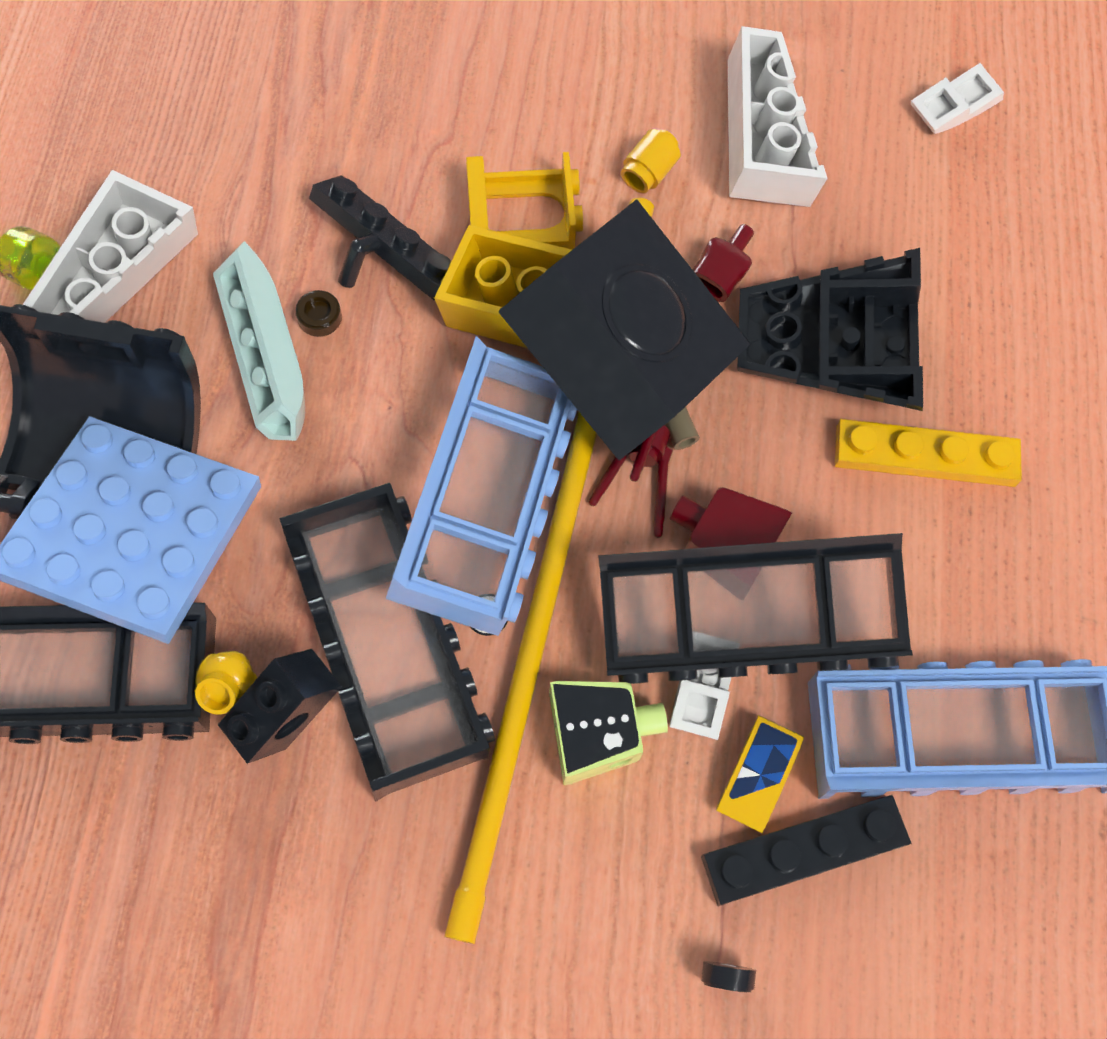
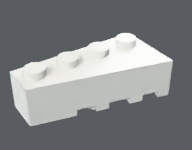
(767, 132)

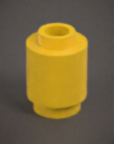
(650, 160)

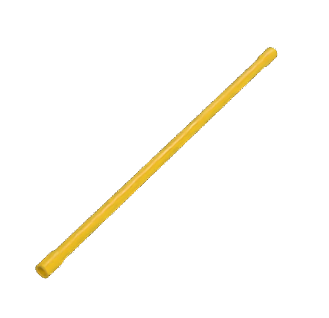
(470, 894)

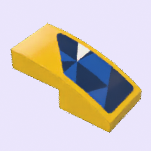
(760, 773)

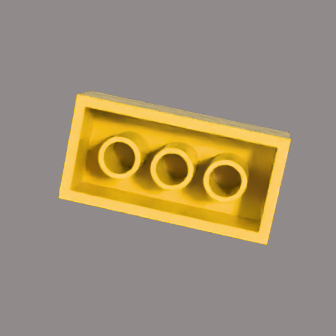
(486, 276)

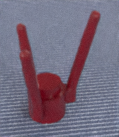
(644, 455)

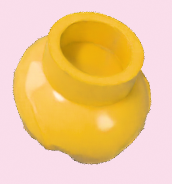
(223, 681)

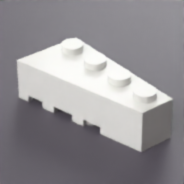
(113, 250)

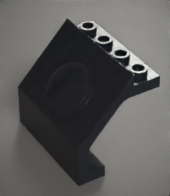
(625, 329)

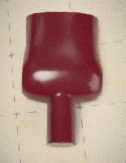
(725, 263)

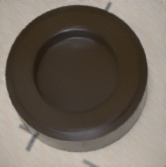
(318, 313)

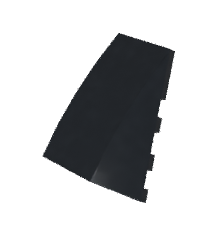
(840, 330)

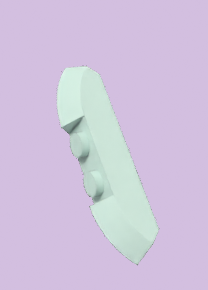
(262, 344)

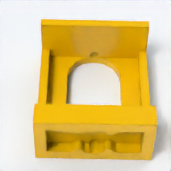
(553, 183)

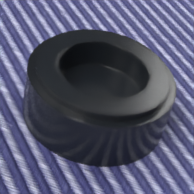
(728, 976)

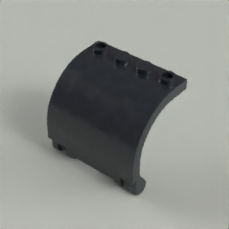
(83, 369)

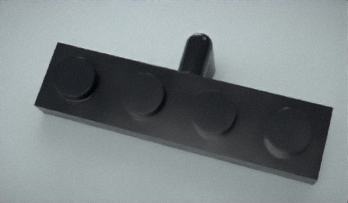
(378, 232)

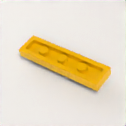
(928, 453)

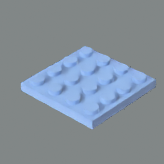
(126, 529)

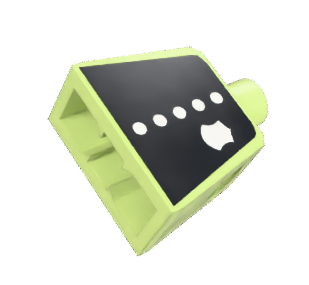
(600, 726)

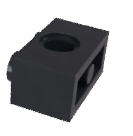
(279, 705)

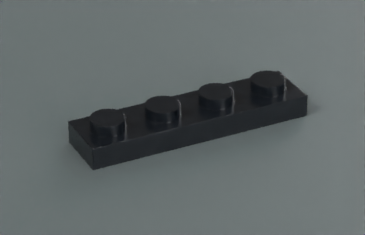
(805, 850)

